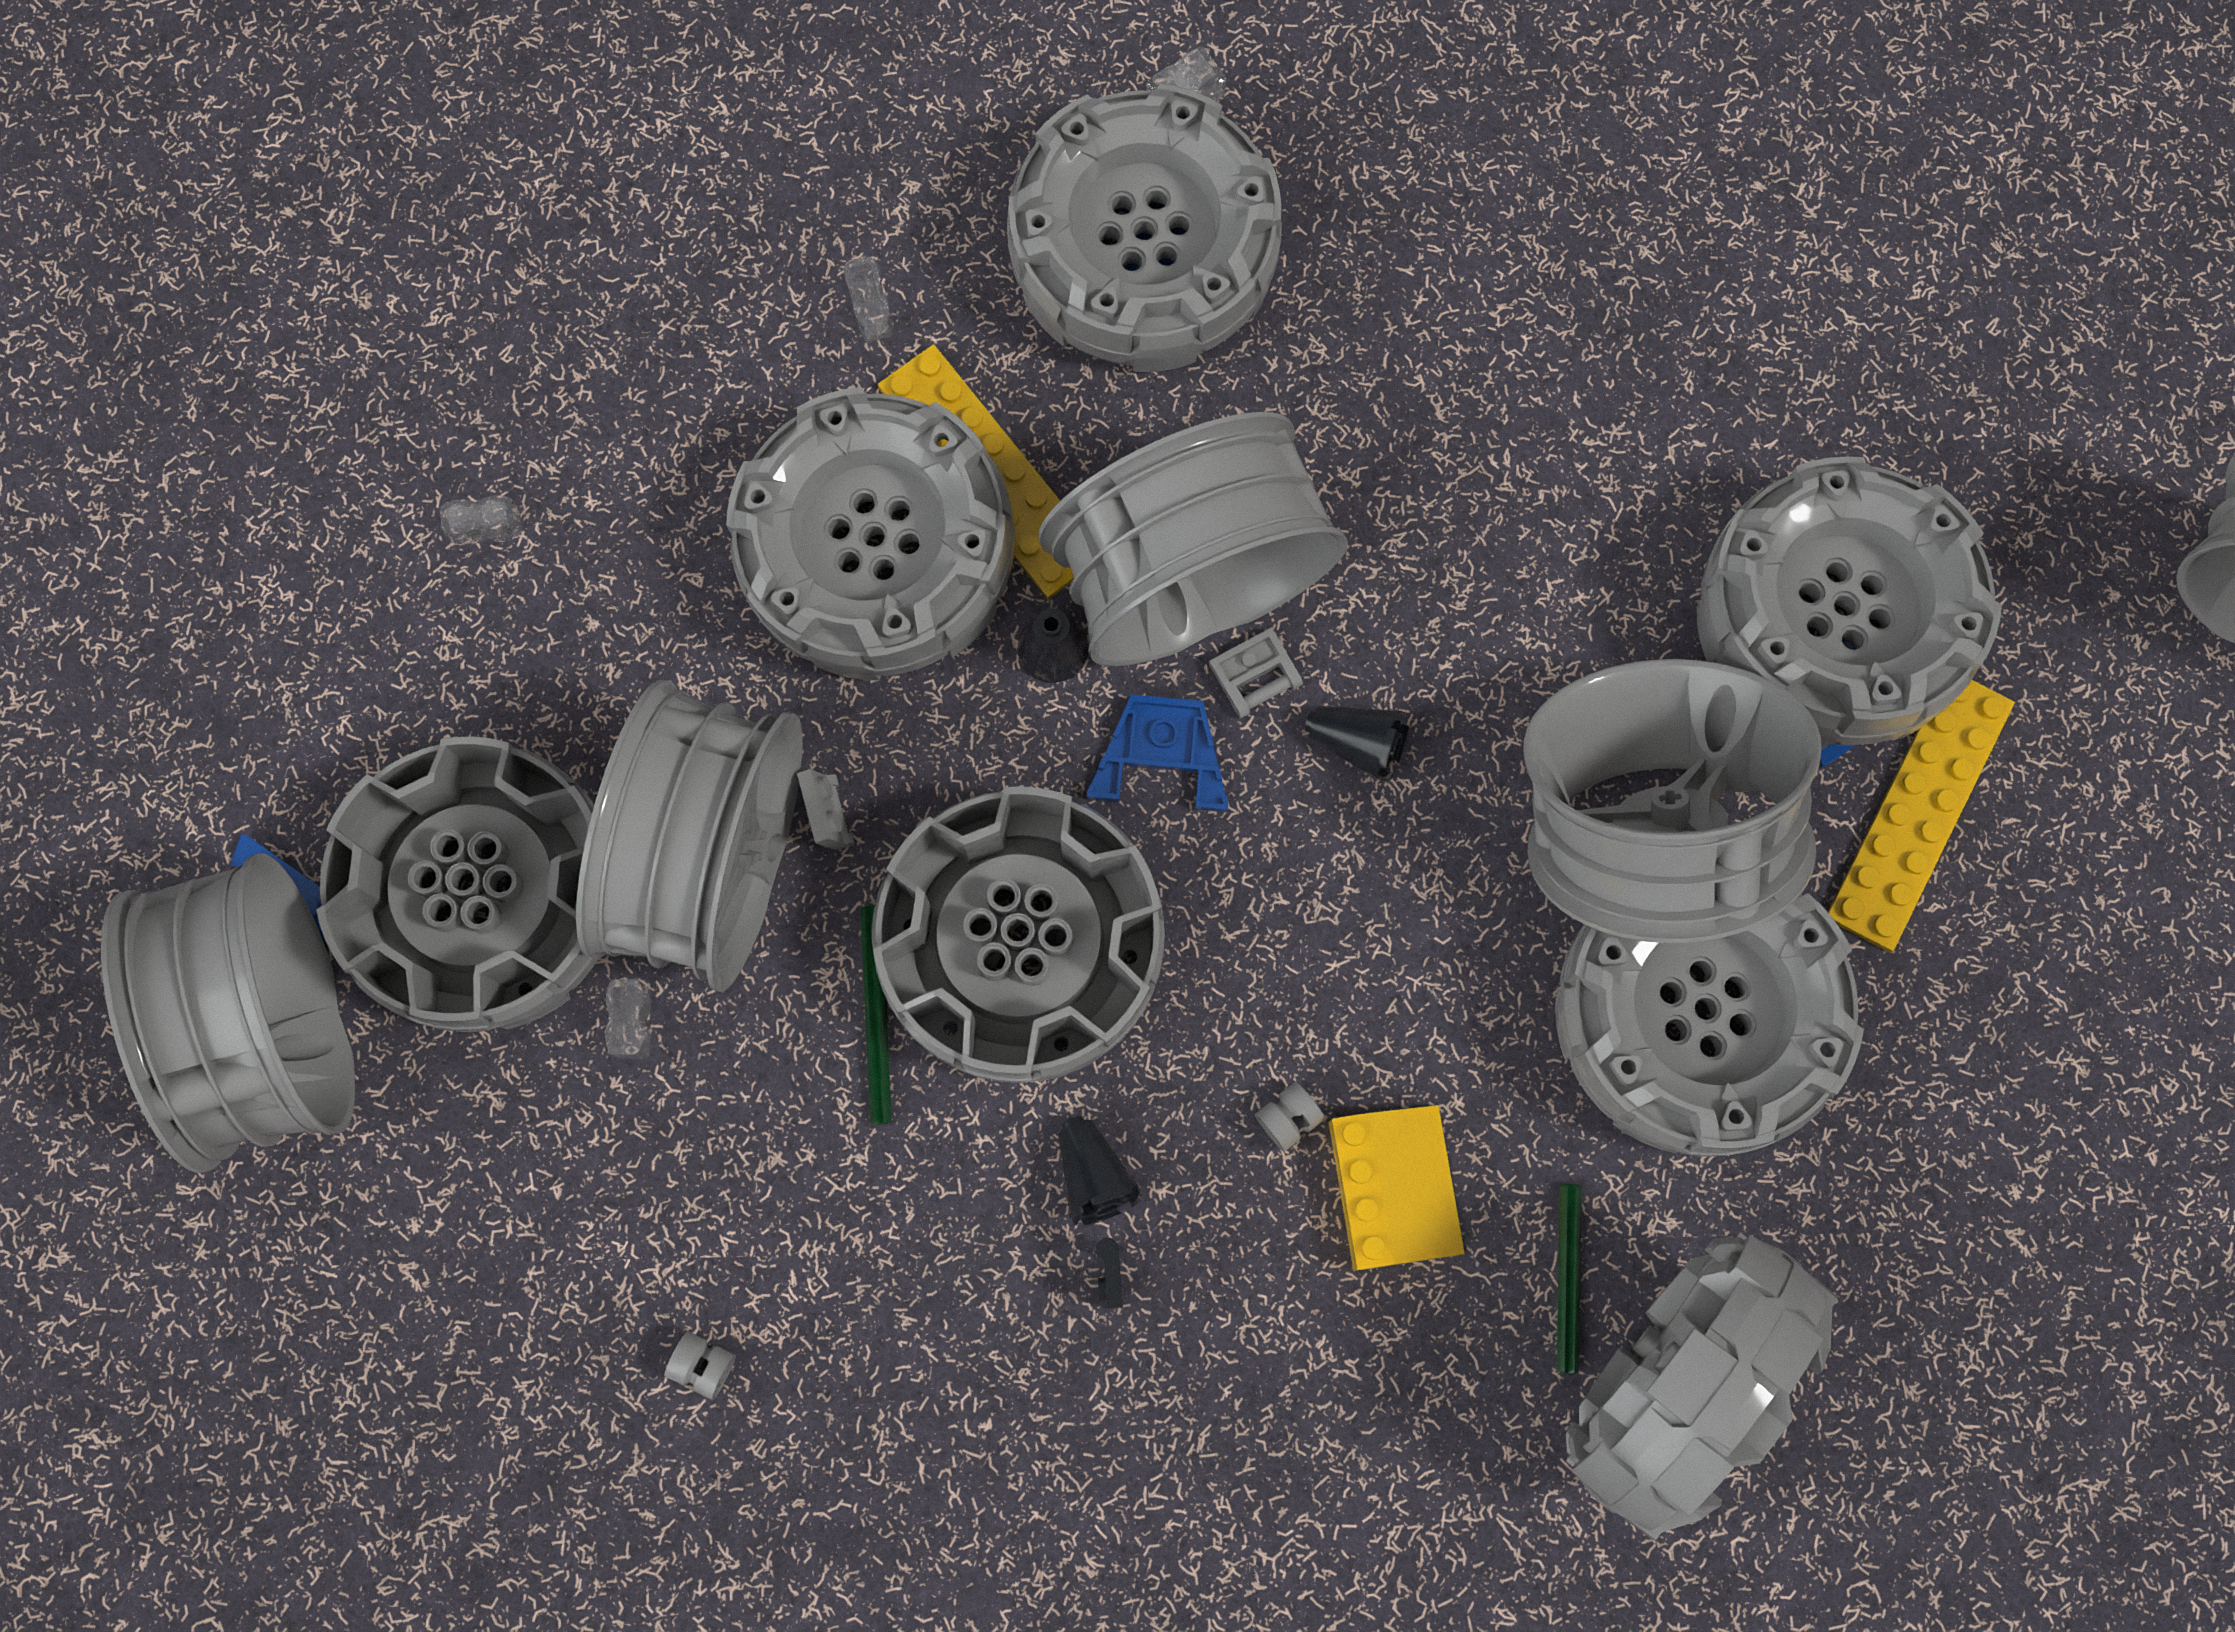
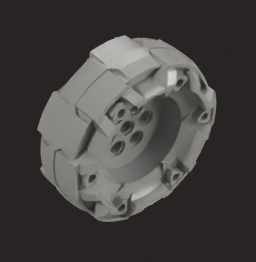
(1128, 155)
(814, 480)
(1870, 531)
(397, 832)
(1007, 1020)
(1756, 1085)
(1702, 1384)

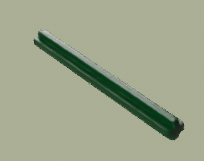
(875, 1028)

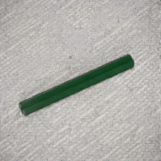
(1569, 1278)

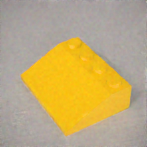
(1395, 1187)

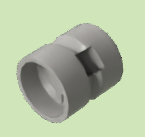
(1289, 1116)
(688, 1359)

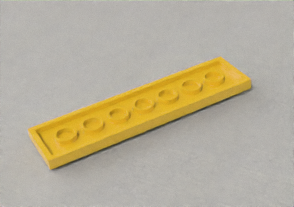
(933, 379)
(1918, 817)

